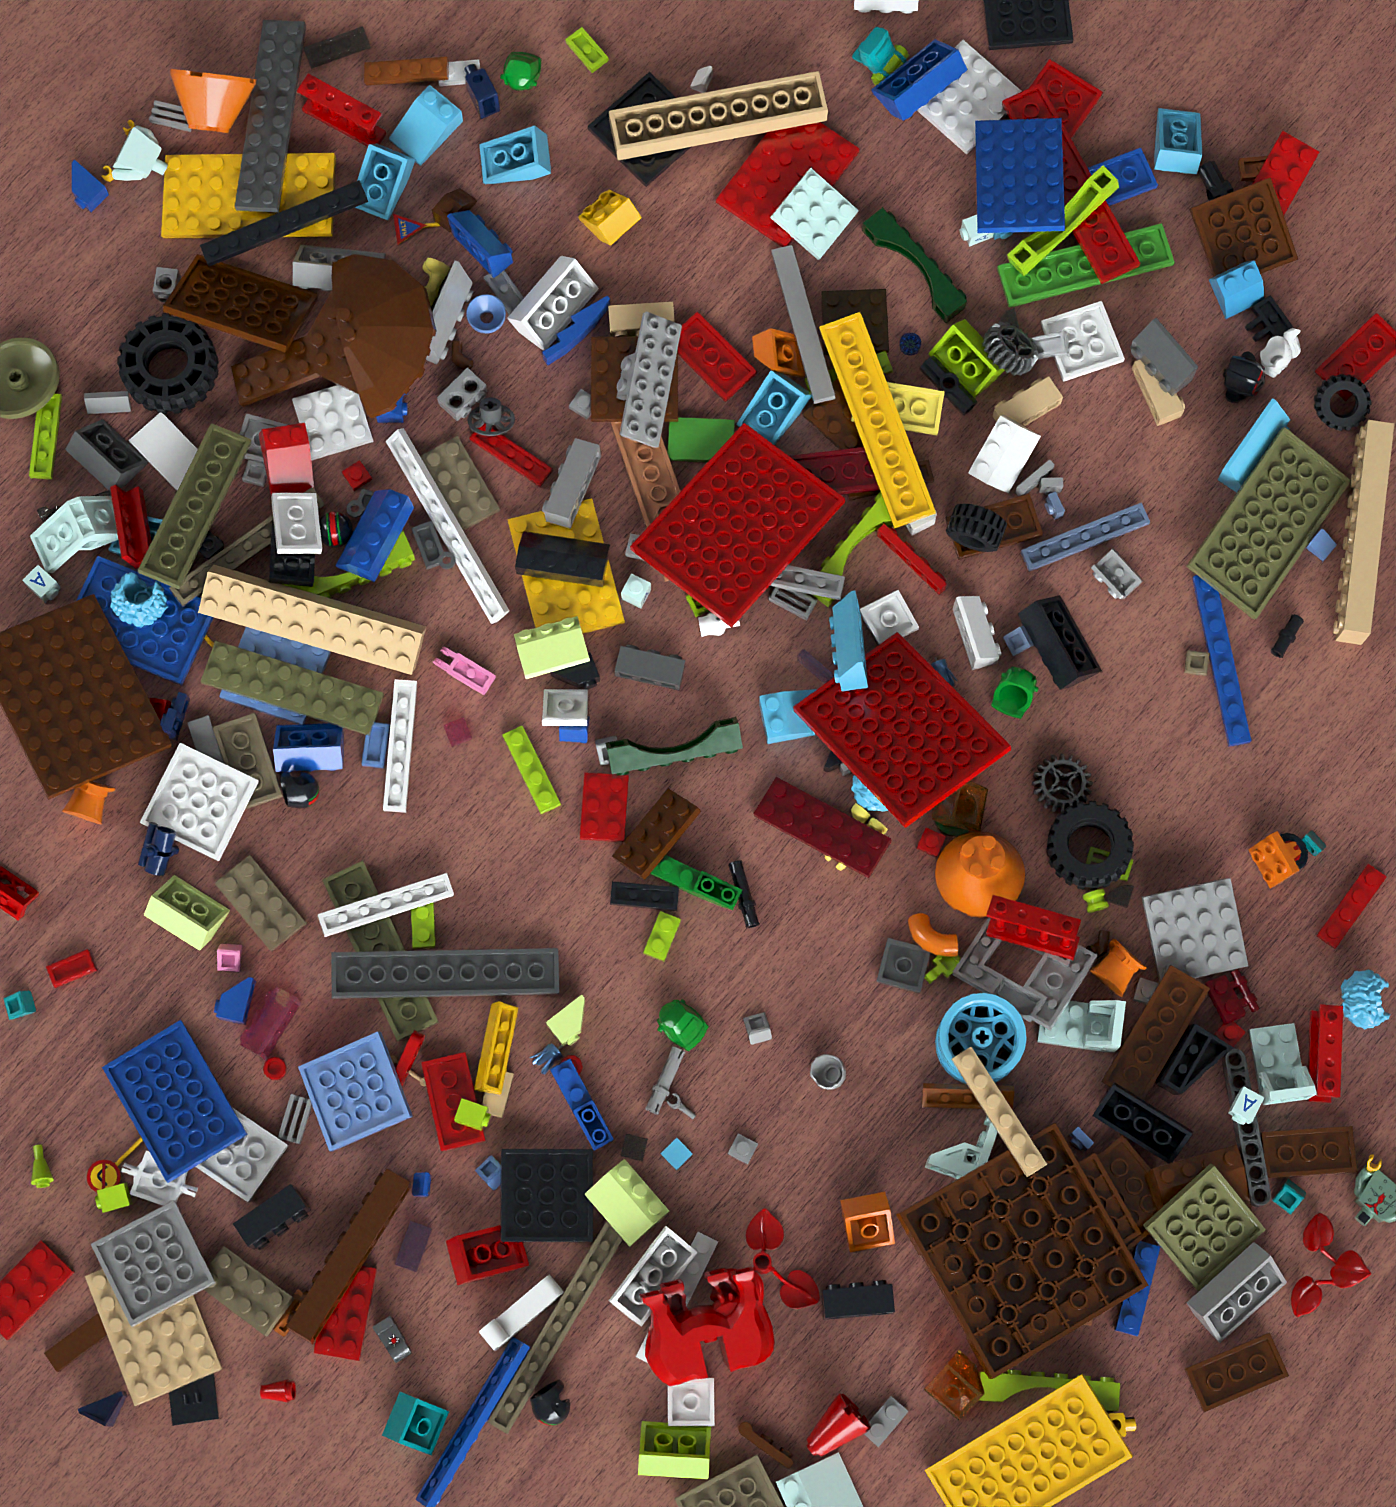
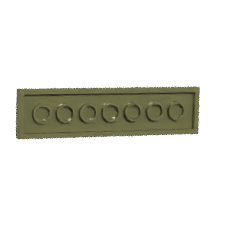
(194, 506)
(292, 688)
(354, 885)

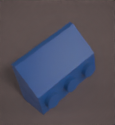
(480, 242)
(308, 747)

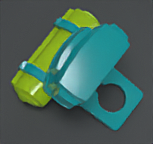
(880, 54)

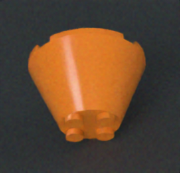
(210, 99)
(976, 869)

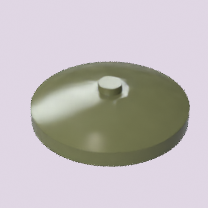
(26, 377)

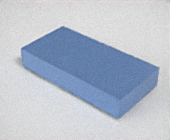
(376, 746)

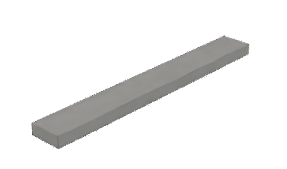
(803, 324)

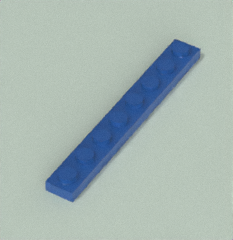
(1222, 663)
(472, 1423)

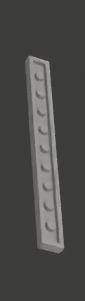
(791, 578)

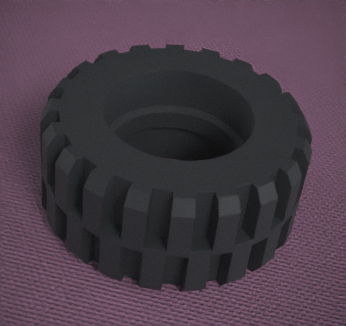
(1089, 874)

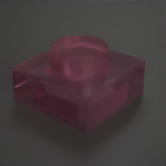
(457, 732)

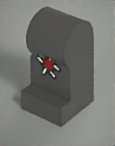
(392, 1339)

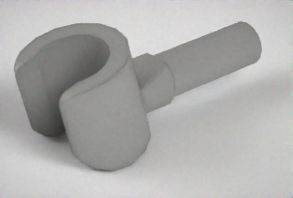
(681, 1107)

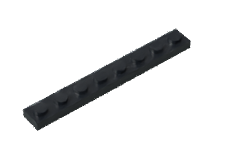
(284, 223)

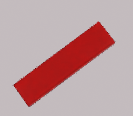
(513, 456)

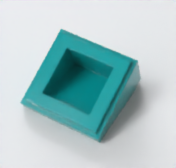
(1313, 843)
(19, 1004)
(1289, 1196)

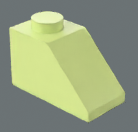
(568, 1022)

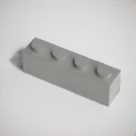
(572, 483)

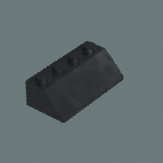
(562, 559)
(1059, 642)
(1142, 1123)

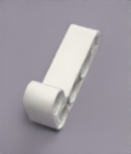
(521, 1313)

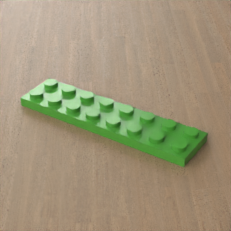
(1070, 270)

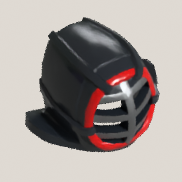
(1243, 377)

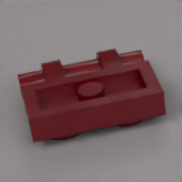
(1226, 1000)

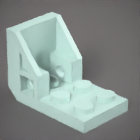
(75, 526)
(1087, 1026)
(1279, 1065)
(954, 1160)

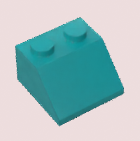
(415, 1423)

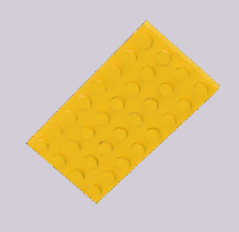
(203, 192)
(1034, 1454)

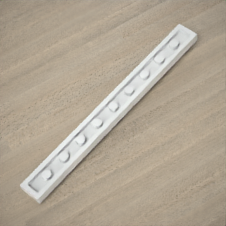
(447, 525)

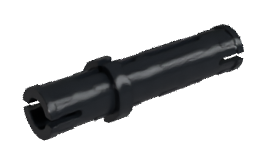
(746, 903)

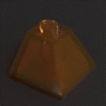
(963, 808)
(957, 1385)

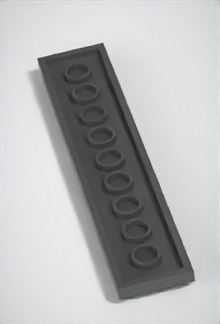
(270, 116)
(445, 973)

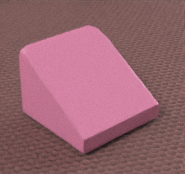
(229, 957)

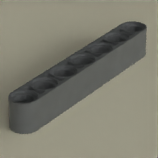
(1242, 1138)

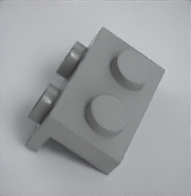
(1116, 574)

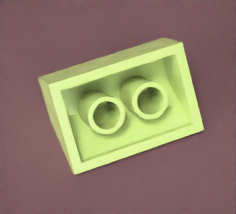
(551, 647)
(186, 912)
(627, 1202)

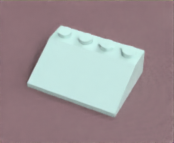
(820, 1485)

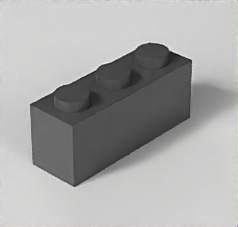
(650, 667)

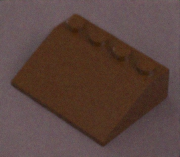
(1173, 1177)

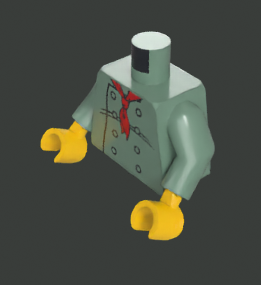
(1374, 1194)

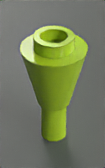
(41, 1173)

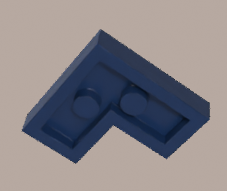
(174, 719)

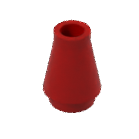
(279, 1391)

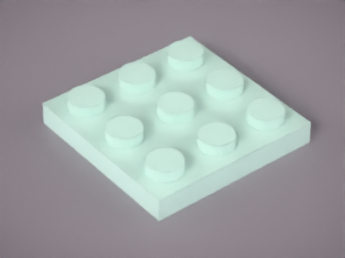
(814, 214)

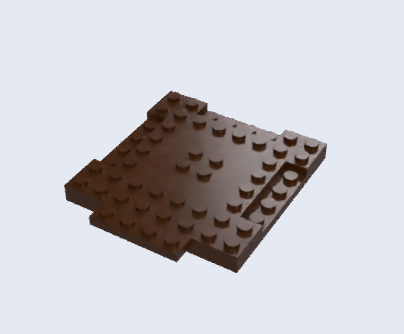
(1027, 1253)

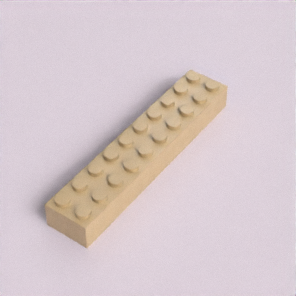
(718, 115)
(1364, 532)
(312, 619)

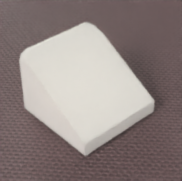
(702, 79)

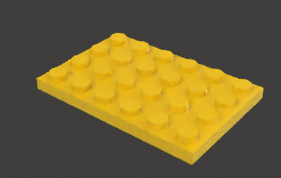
(557, 600)

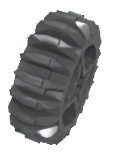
(1010, 348)
(1057, 775)

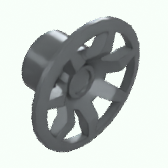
(491, 414)

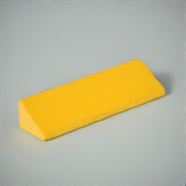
(496, 1048)

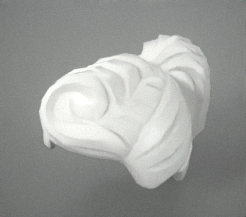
(1280, 352)

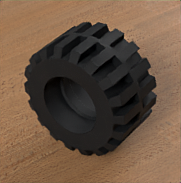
(1352, 418)
(976, 527)

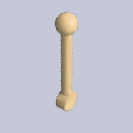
(412, 1073)

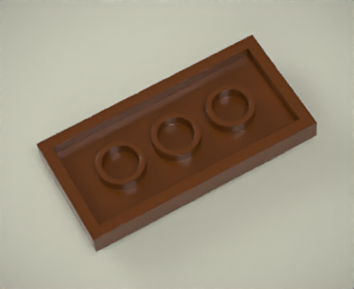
(1020, 520)
(656, 833)
(1309, 1152)
(1236, 1372)

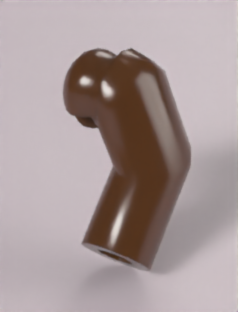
(459, 358)
(1101, 945)

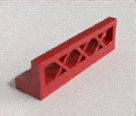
(131, 524)
(10, 900)

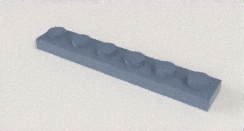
(1085, 537)

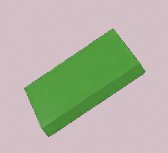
(697, 438)

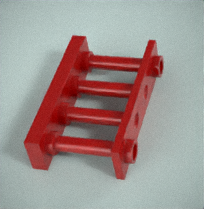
(341, 111)
(1033, 927)
(1325, 1052)

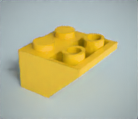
(610, 216)

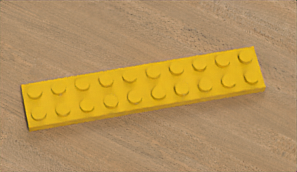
(877, 420)

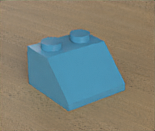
(1238, 288)

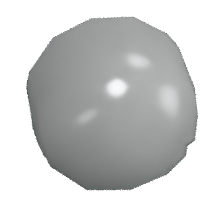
(828, 1071)

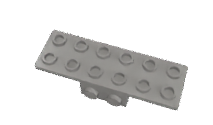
(647, 379)

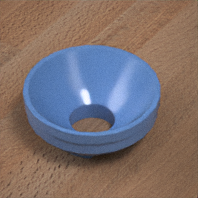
(486, 304)

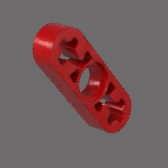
(409, 1055)

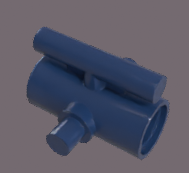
(157, 849)

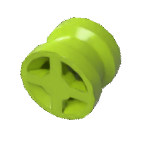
(1095, 900)

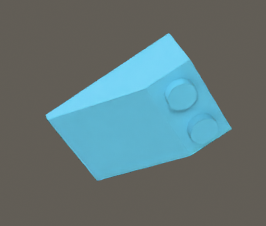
(426, 125)
(1178, 141)
(516, 157)
(383, 179)
(775, 406)
(779, 717)

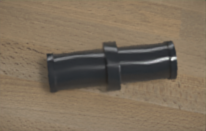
(1287, 636)

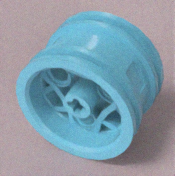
(983, 1027)

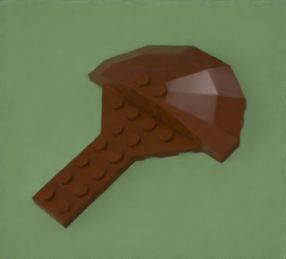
(364, 339)

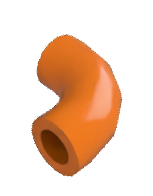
(930, 939)

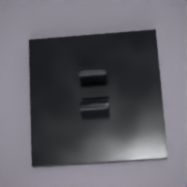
(194, 1402)

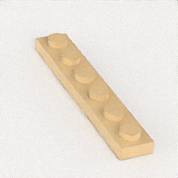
(999, 1111)

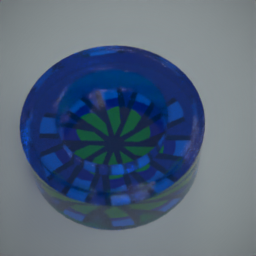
(910, 344)

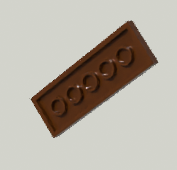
(1156, 1032)

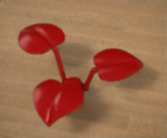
(767, 1233)
(1346, 1273)

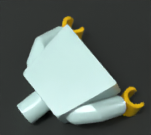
(136, 156)

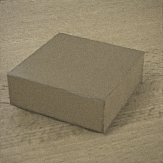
(1196, 662)

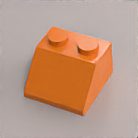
(867, 1221)

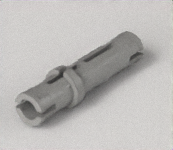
(666, 1077)

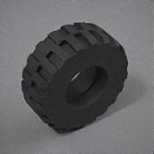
(163, 334)

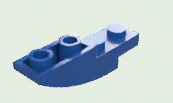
(581, 1104)

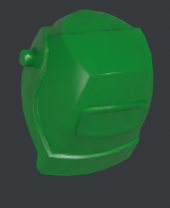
(521, 70)
(1015, 692)
(681, 1024)

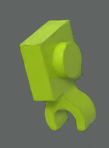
(944, 965)

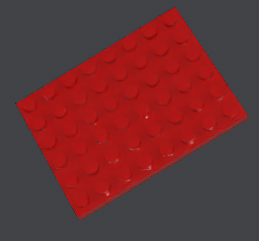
(737, 524)
(905, 732)

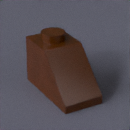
(450, 203)

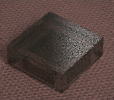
(634, 1147)

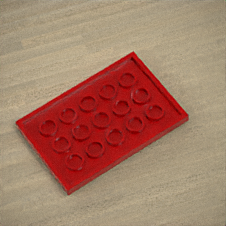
(777, 168)

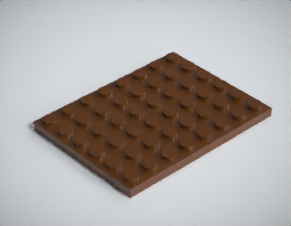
(75, 698)

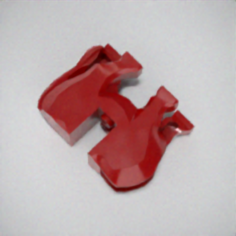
(735, 1318)

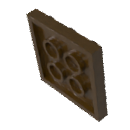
(871, 305)

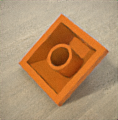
(778, 352)

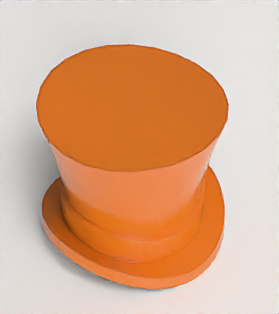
(88, 801)
(1117, 968)

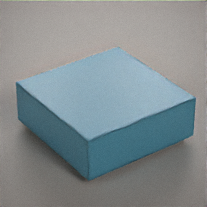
(676, 1154)

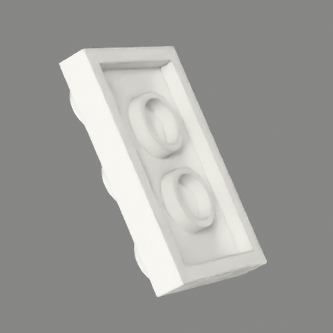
(296, 523)

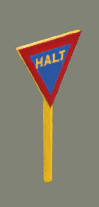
(406, 227)

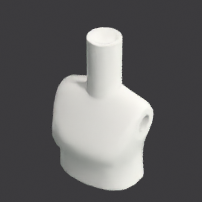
(713, 625)

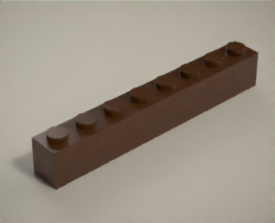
(349, 1256)

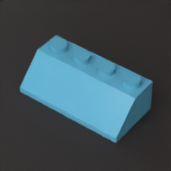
(1254, 445)
(849, 644)

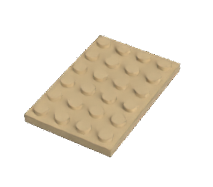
(160, 1351)

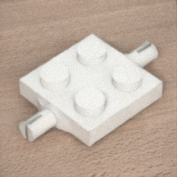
(152, 1186)

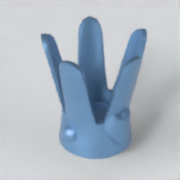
(942, 668)
(549, 1053)

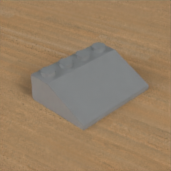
(448, 310)

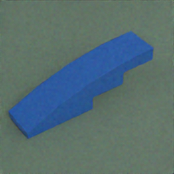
(582, 324)

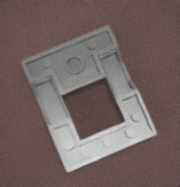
(1044, 992)

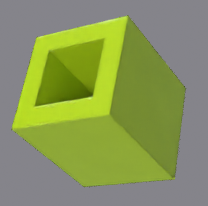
(472, 1115)
(113, 1197)

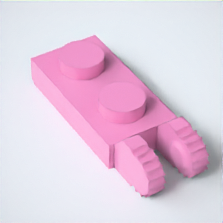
(466, 671)

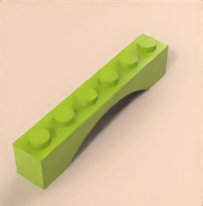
(1086, 200)
(872, 520)
(400, 556)
(1009, 1384)

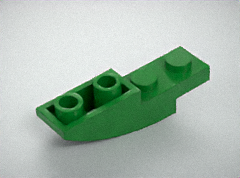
(697, 883)

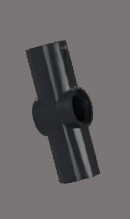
(1213, 180)
(958, 394)

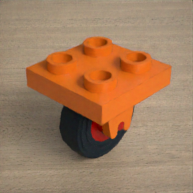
(1279, 857)

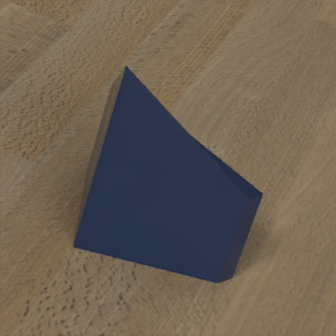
(105, 1410)

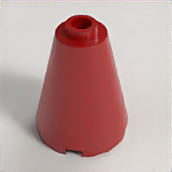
(837, 1426)

